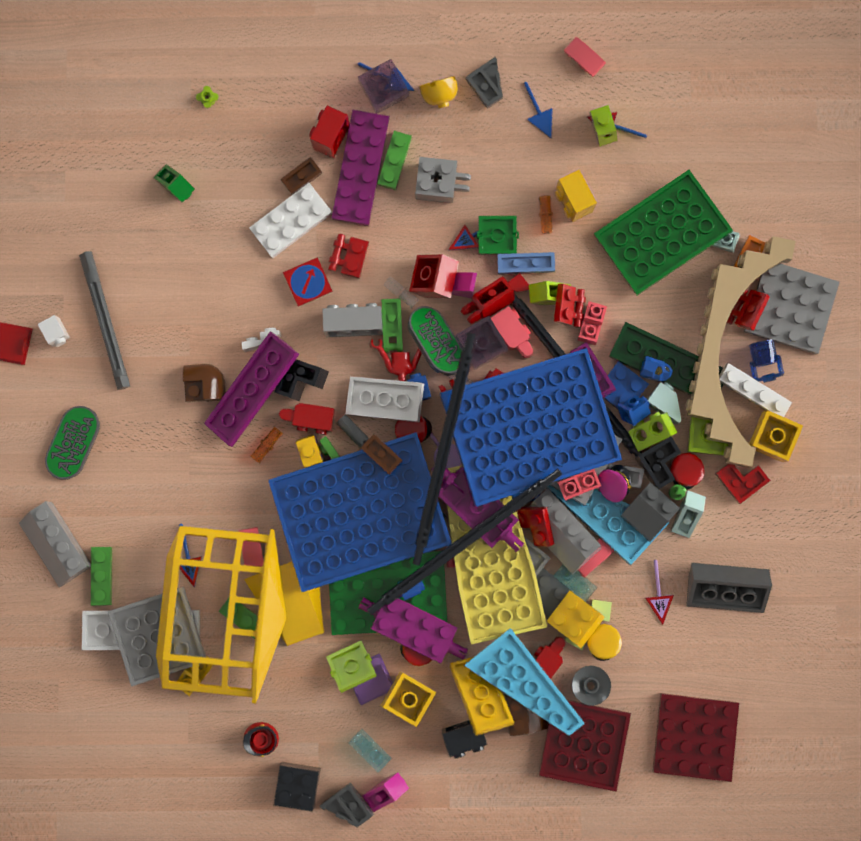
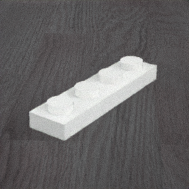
(754, 390)

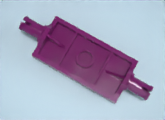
(458, 497)
(415, 629)

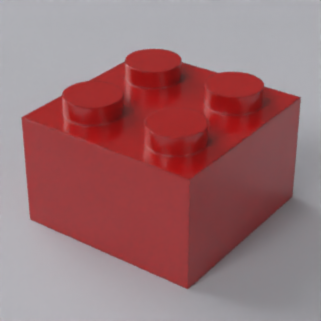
(329, 131)
(434, 276)

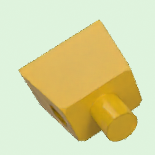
(309, 451)

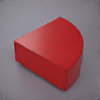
(519, 284)

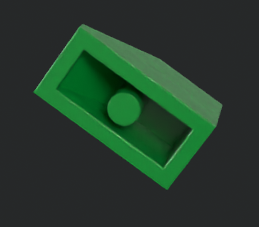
(174, 183)

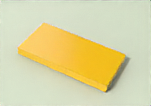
(481, 699)

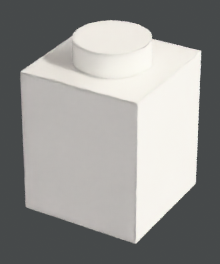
(54, 331)

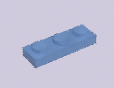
(526, 263)

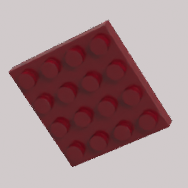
(695, 737)
(591, 753)

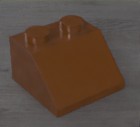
(524, 719)

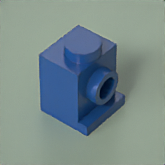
(421, 379)
(634, 410)

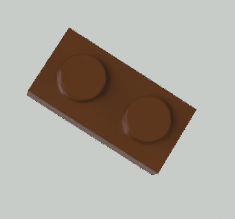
(301, 175)
(381, 454)

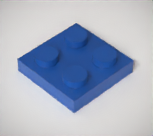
(626, 384)

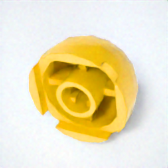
(439, 91)

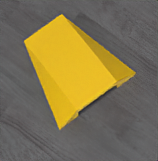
(301, 608)

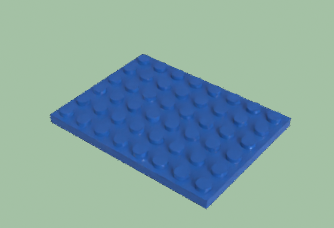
(530, 425)
(355, 515)

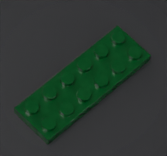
(635, 344)

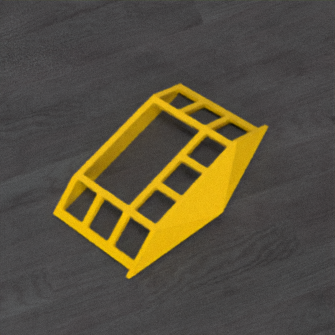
(269, 620)

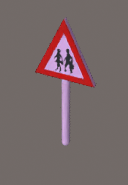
(660, 603)

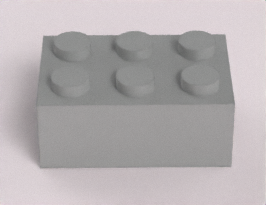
(352, 320)

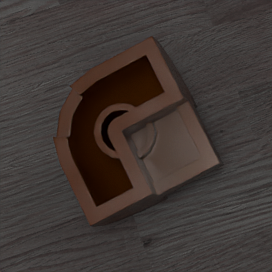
(203, 383)

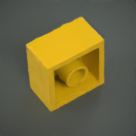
(575, 196)
(775, 436)
(575, 619)
(408, 699)

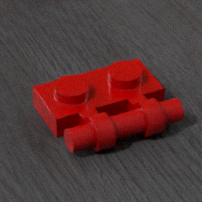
(354, 258)
(564, 305)
(751, 310)

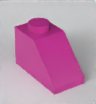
(464, 284)
(385, 792)

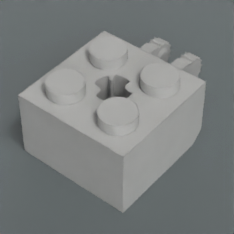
(443, 190)

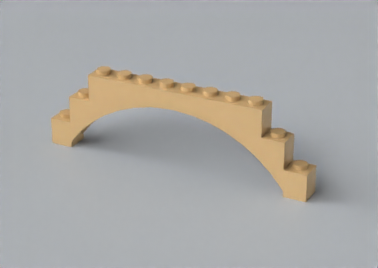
(706, 396)

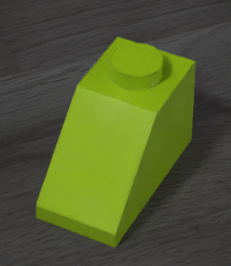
(543, 293)

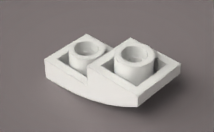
(253, 342)

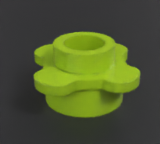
(207, 92)

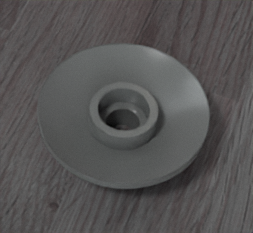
(601, 683)

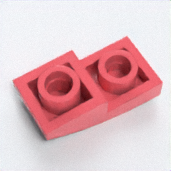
(584, 56)
(592, 323)
(579, 484)
(252, 550)
(597, 559)

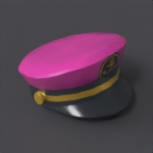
(615, 483)

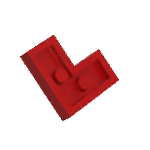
(742, 486)
(539, 522)

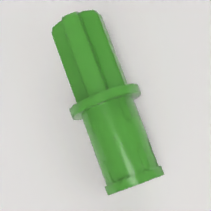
(677, 492)

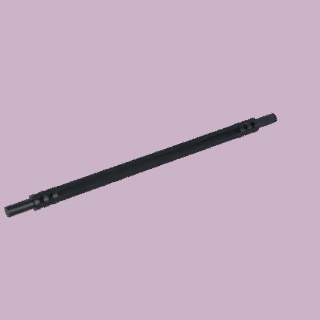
(556, 351)
(444, 448)
(465, 541)

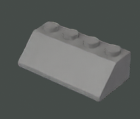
(572, 541)
(55, 543)

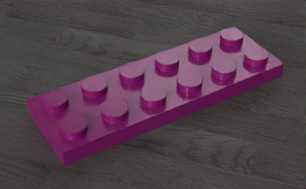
(360, 167)
(251, 389)

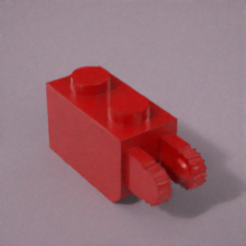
(489, 300)
(310, 417)
(549, 657)

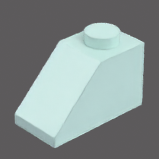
(665, 400)
(689, 514)

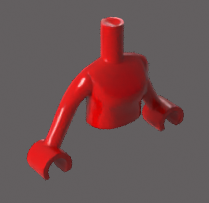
(400, 361)

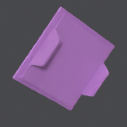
(376, 686)

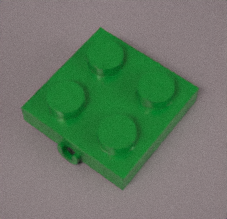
(497, 235)

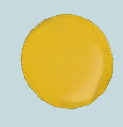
(604, 642)

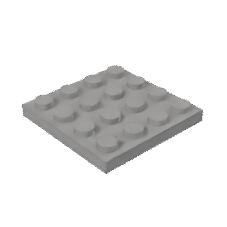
(796, 307)
(137, 636)

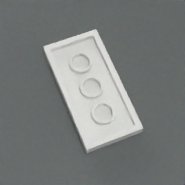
(290, 220)
(384, 399)

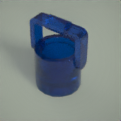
(764, 354)

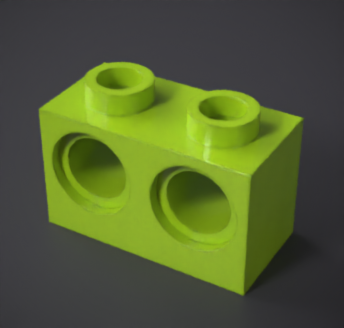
(653, 434)

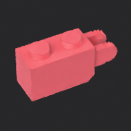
(513, 332)

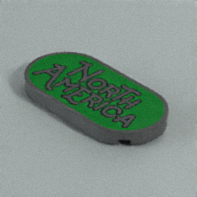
(435, 340)
(72, 442)

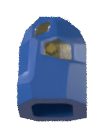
(655, 369)

